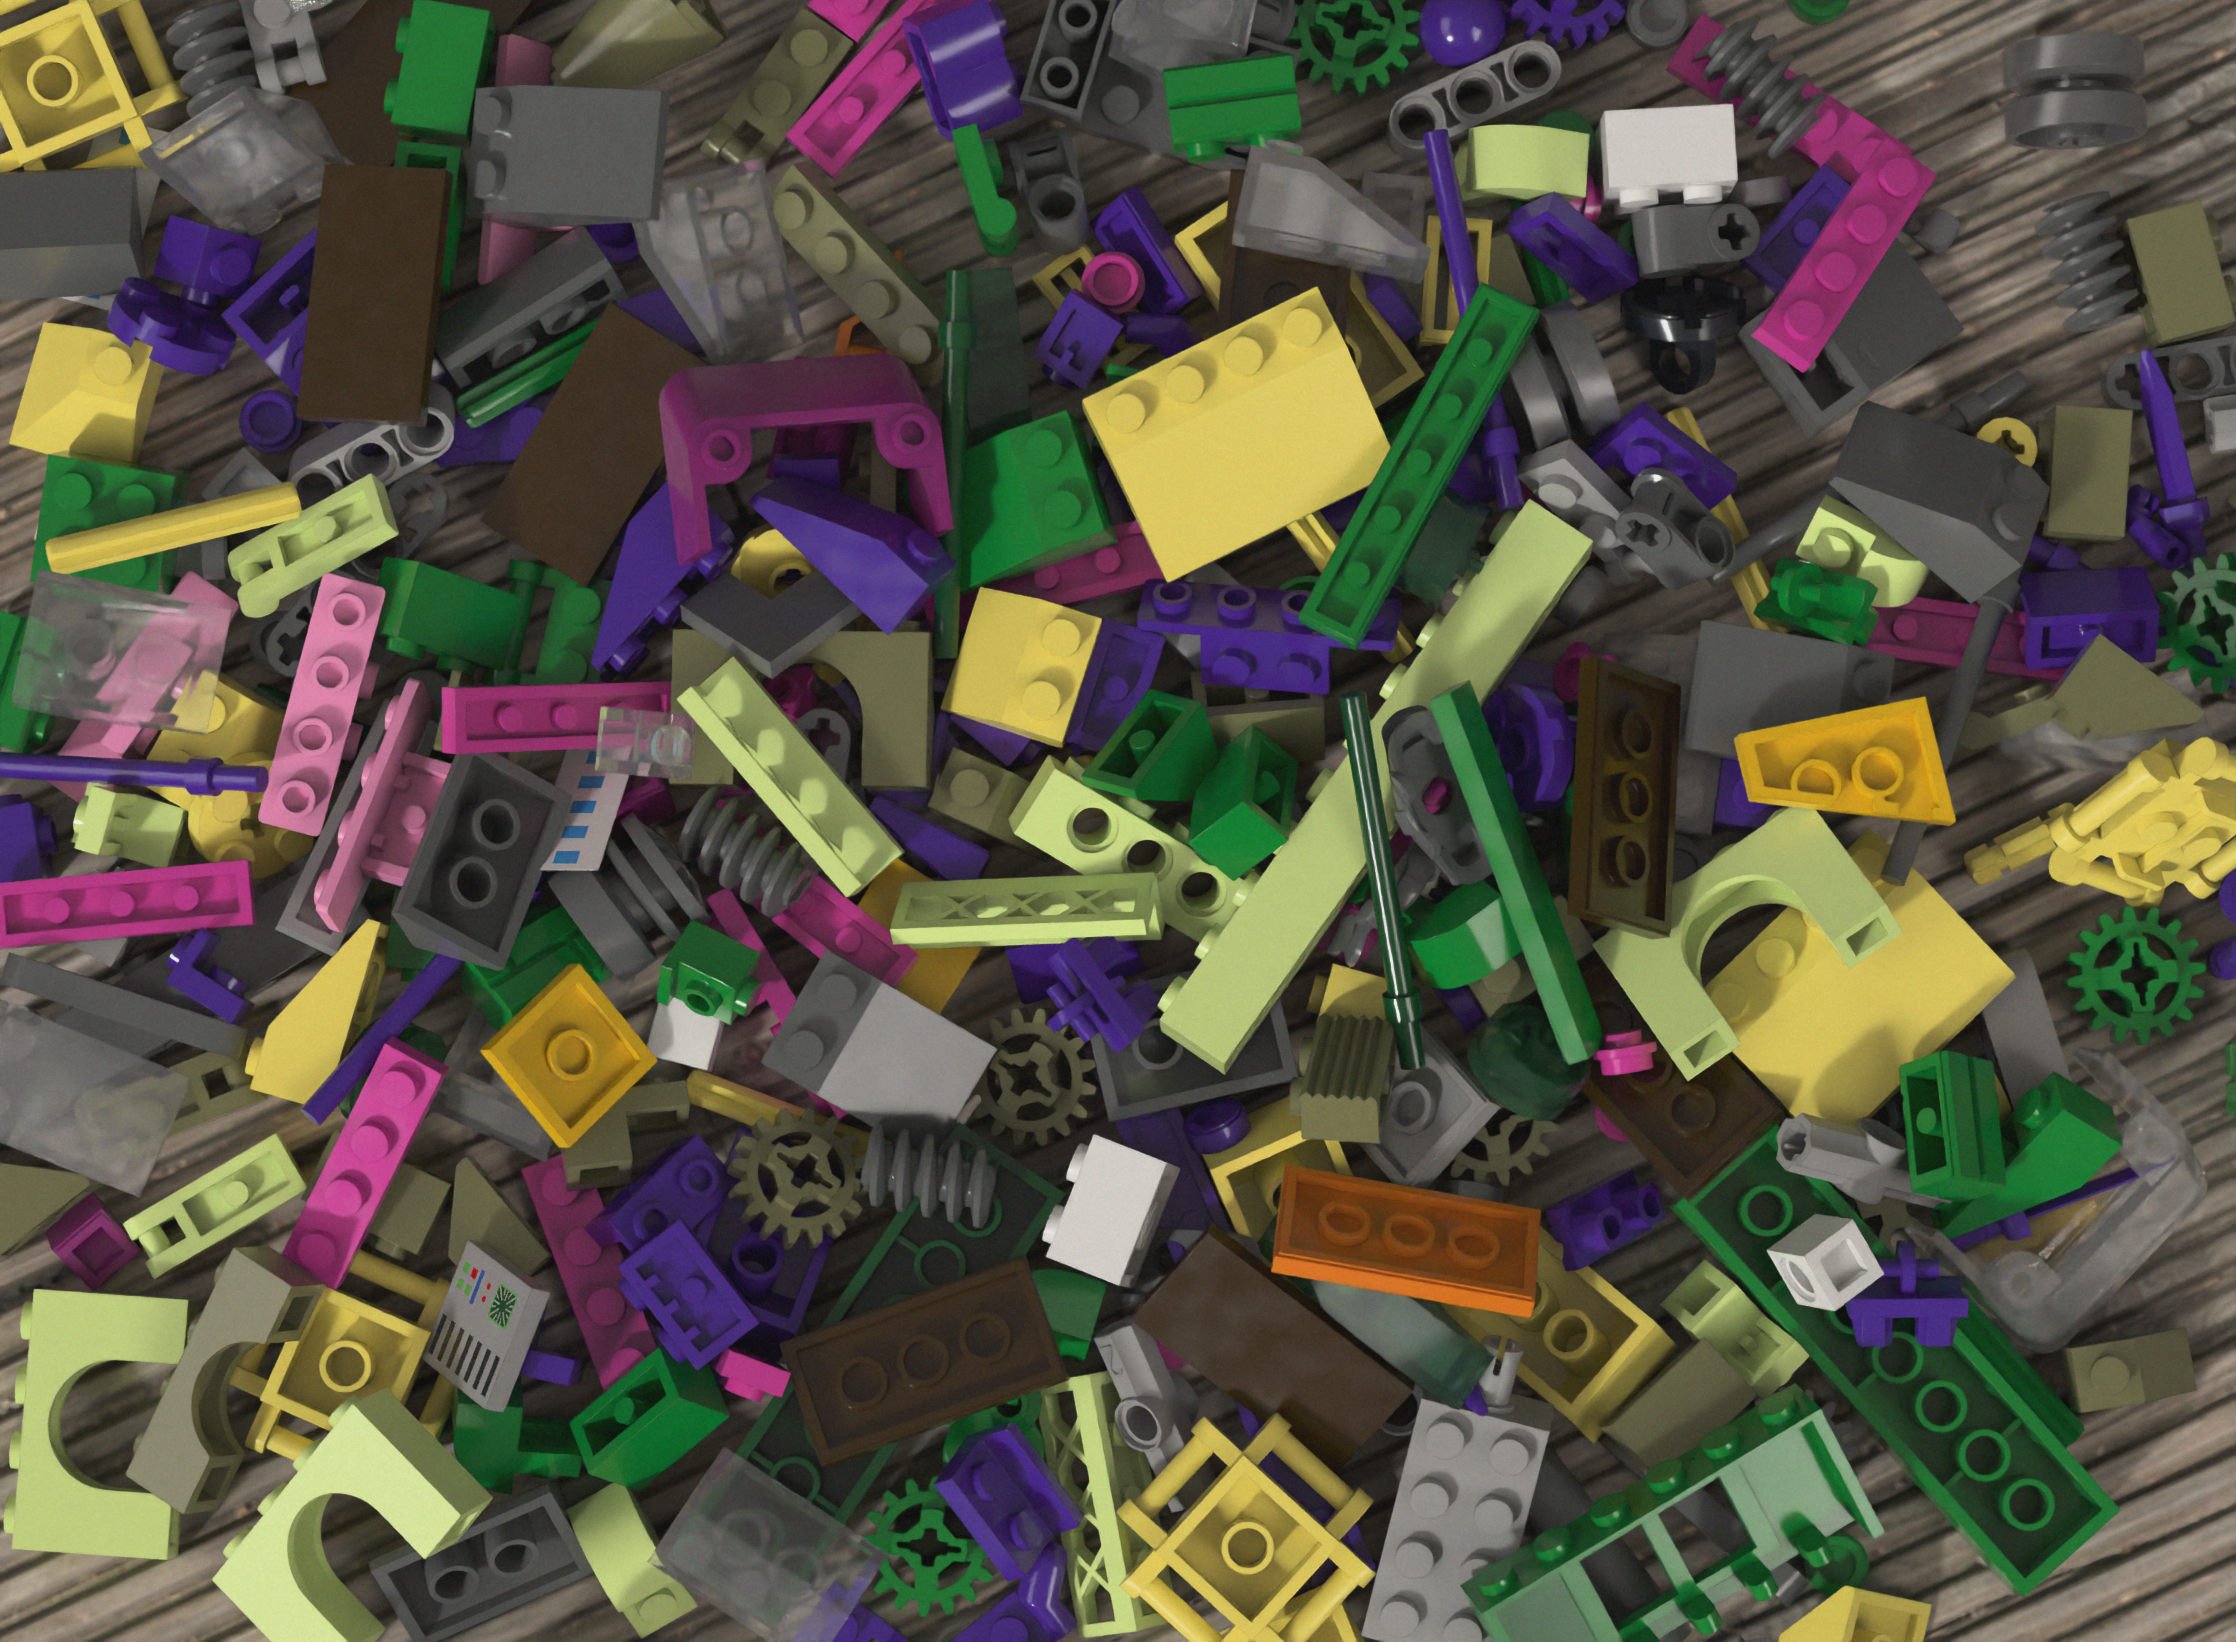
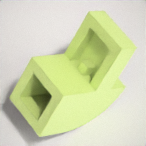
(1521, 164)
(1856, 546)
(132, 826)
(1717, 1309)
(618, 1544)

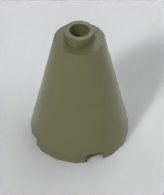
(635, 41)

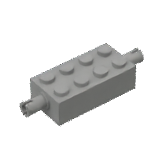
(1458, 1507)

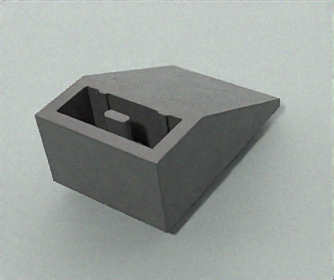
(1881, 336)

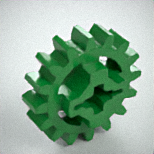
(1375, 35)
(2212, 600)
(2132, 945)
(926, 1574)

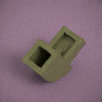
(604, 1151)

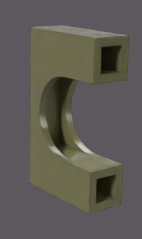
(893, 685)

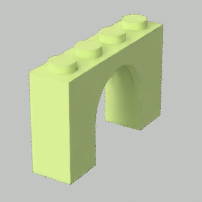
(1783, 862)
(372, 1453)
(54, 1500)

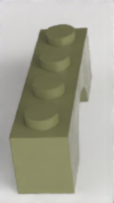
(188, 1446)

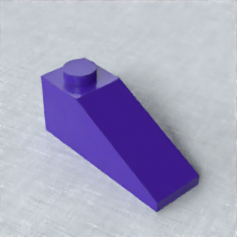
(865, 551)

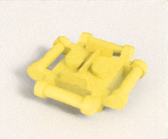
(68, 86)
(2156, 823)
(347, 1352)
(1246, 1538)

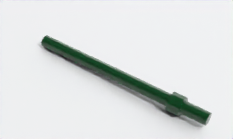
(957, 337)
(1401, 1000)

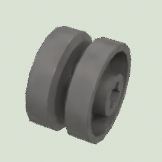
(2074, 91)
(1559, 380)

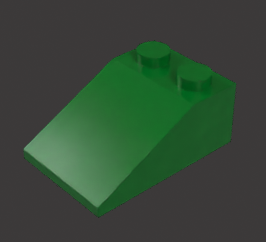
(1030, 502)

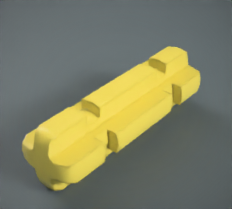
(2013, 848)

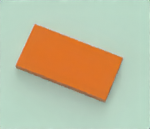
(1407, 1241)

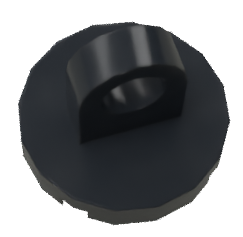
(1685, 319)

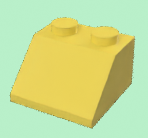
(1022, 665)
(237, 725)

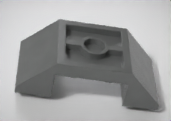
(1102, 97)

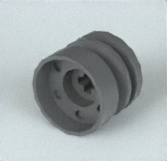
(630, 898)

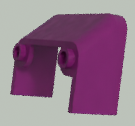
(714, 408)

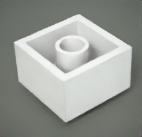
(1665, 157)
(1110, 1211)

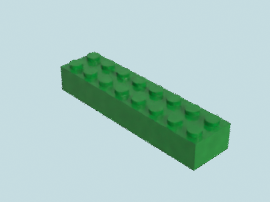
(1930, 1407)

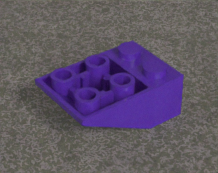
(274, 320)
(652, 585)

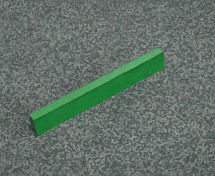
(1419, 466)
(1517, 872)

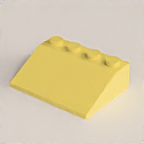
(1240, 434)
(1836, 1035)

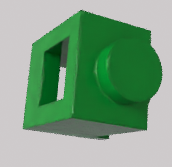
(710, 974)

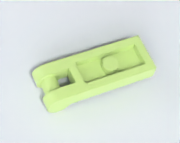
(311, 545)
(218, 1204)

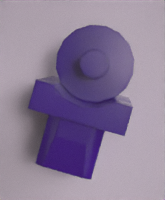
(1089, 998)
(1604, 1218)
(1908, 1290)

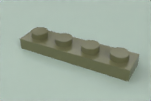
(860, 270)

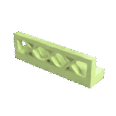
(791, 776)
(1028, 910)
(1114, 1476)

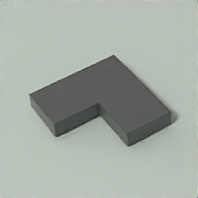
(769, 631)

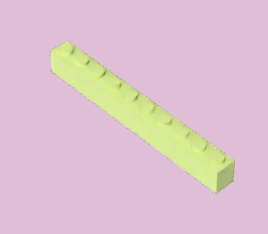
(1325, 859)

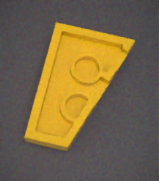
(1851, 762)

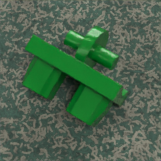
(1820, 603)

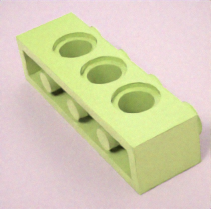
(1047, 819)

